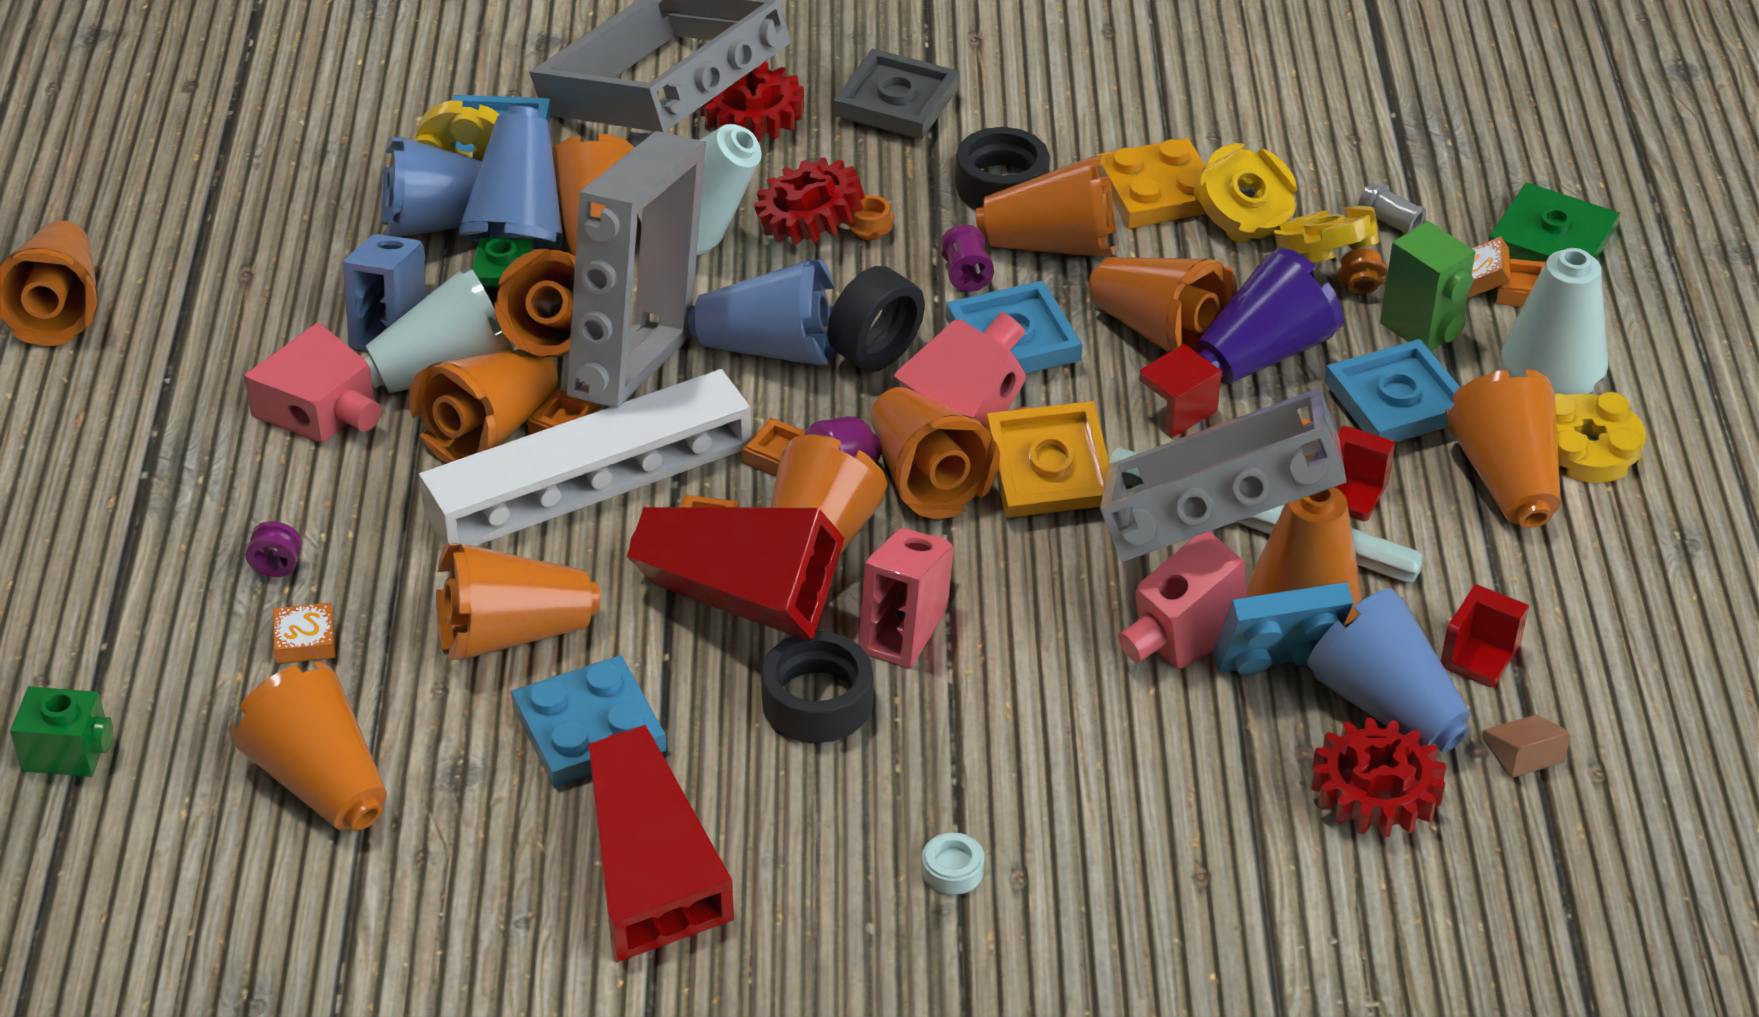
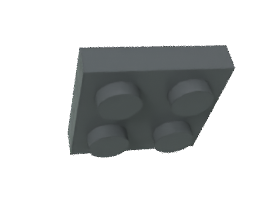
(896, 93)

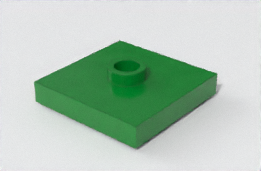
(1550, 221)

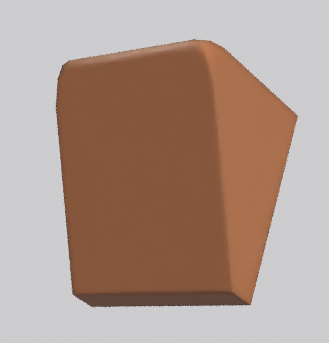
(1528, 744)

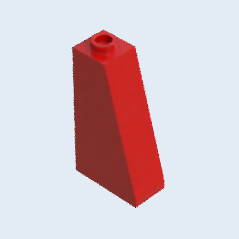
(743, 560)
(654, 852)

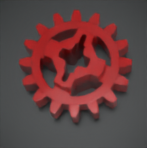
(759, 102)
(809, 201)
(1383, 777)

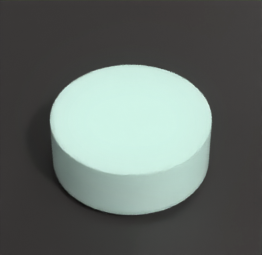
(953, 863)

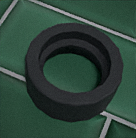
(997, 147)
(858, 307)
(821, 719)

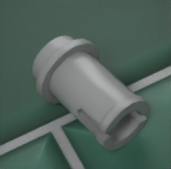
(1392, 208)

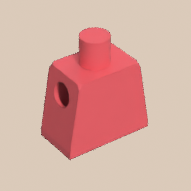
(968, 367)
(313, 387)
(906, 575)
(1185, 602)

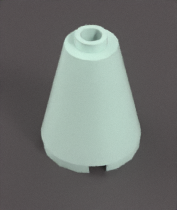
(728, 168)
(1562, 325)
(444, 326)

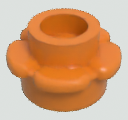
(873, 220)
(1362, 271)

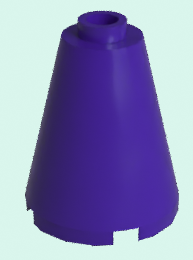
(1271, 317)

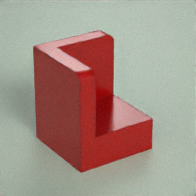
(1188, 386)
(1367, 469)
(1484, 635)

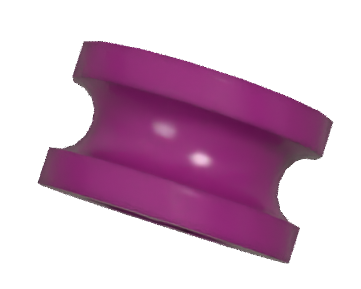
(272, 562)

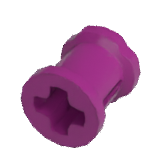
(970, 252)

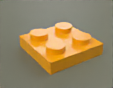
(1154, 182)
(1049, 458)

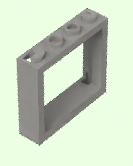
(583, 73)
(666, 182)
(1222, 475)

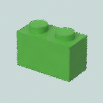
(1427, 286)

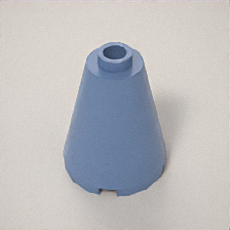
(516, 184)
(425, 188)
(770, 315)
(1391, 671)

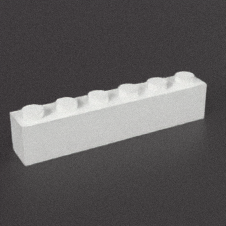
(586, 460)

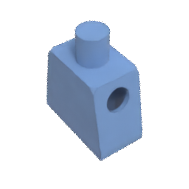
(381, 276)

